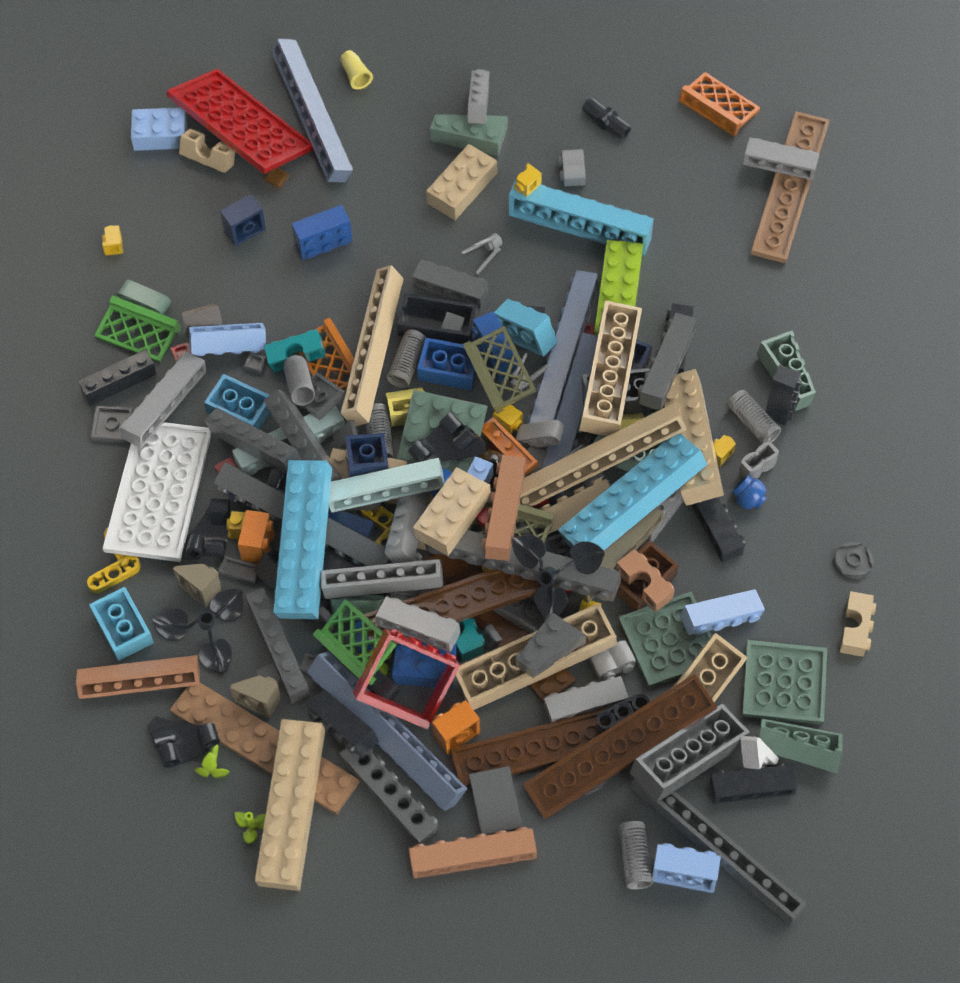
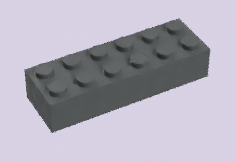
(688, 753)

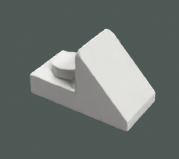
(756, 753)

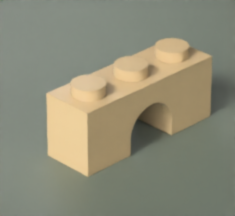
(194, 147)
(860, 608)

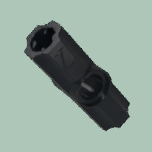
(606, 118)

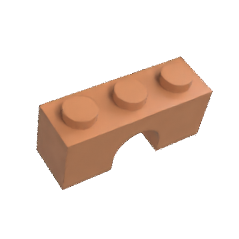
(635, 567)

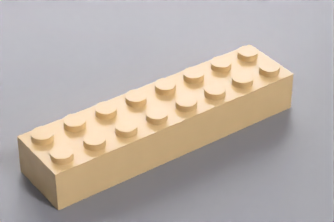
(610, 369)
(689, 400)
(497, 672)
(290, 805)

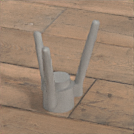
(492, 243)
(522, 386)

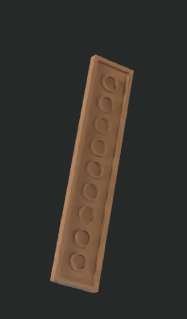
(788, 193)
(257, 741)

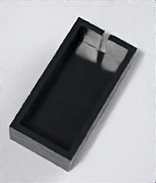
(427, 316)

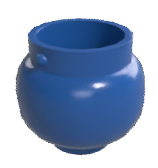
(749, 493)

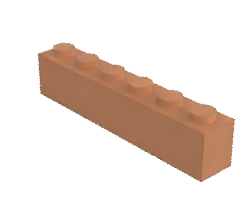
(505, 508)
(138, 677)
(473, 852)

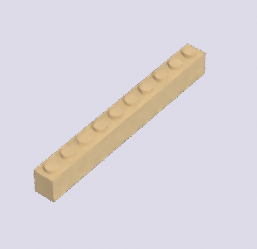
(372, 346)
(601, 455)

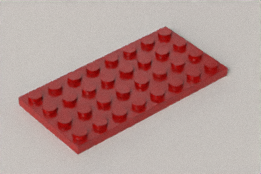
(240, 120)

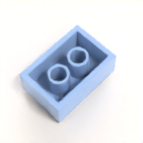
(158, 128)
(686, 868)

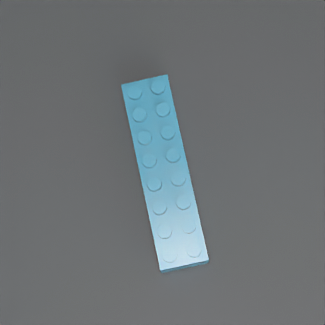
(580, 216)
(635, 493)
(303, 539)

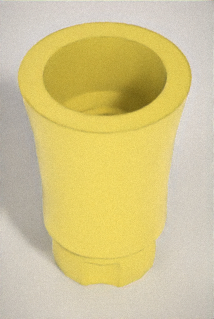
(356, 71)

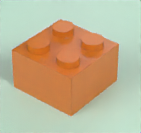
(255, 536)
(456, 726)

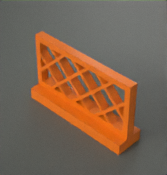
(712, 110)
(340, 348)

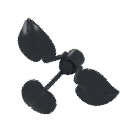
(548, 599)
(213, 655)

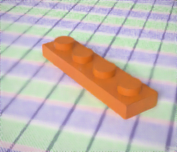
(507, 444)

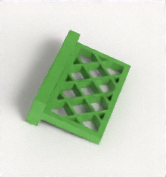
(146, 317)
(341, 651)

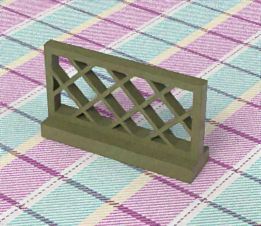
(483, 371)
(530, 517)

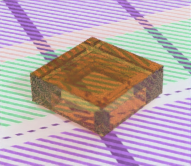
(277, 178)

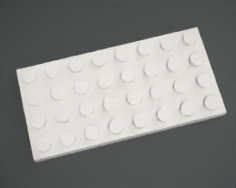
(158, 493)

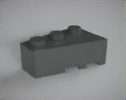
(548, 645)

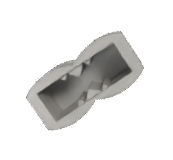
(573, 167)
(759, 461)
(613, 661)

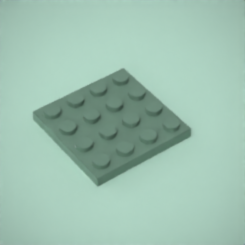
(424, 417)
(661, 640)
(785, 682)

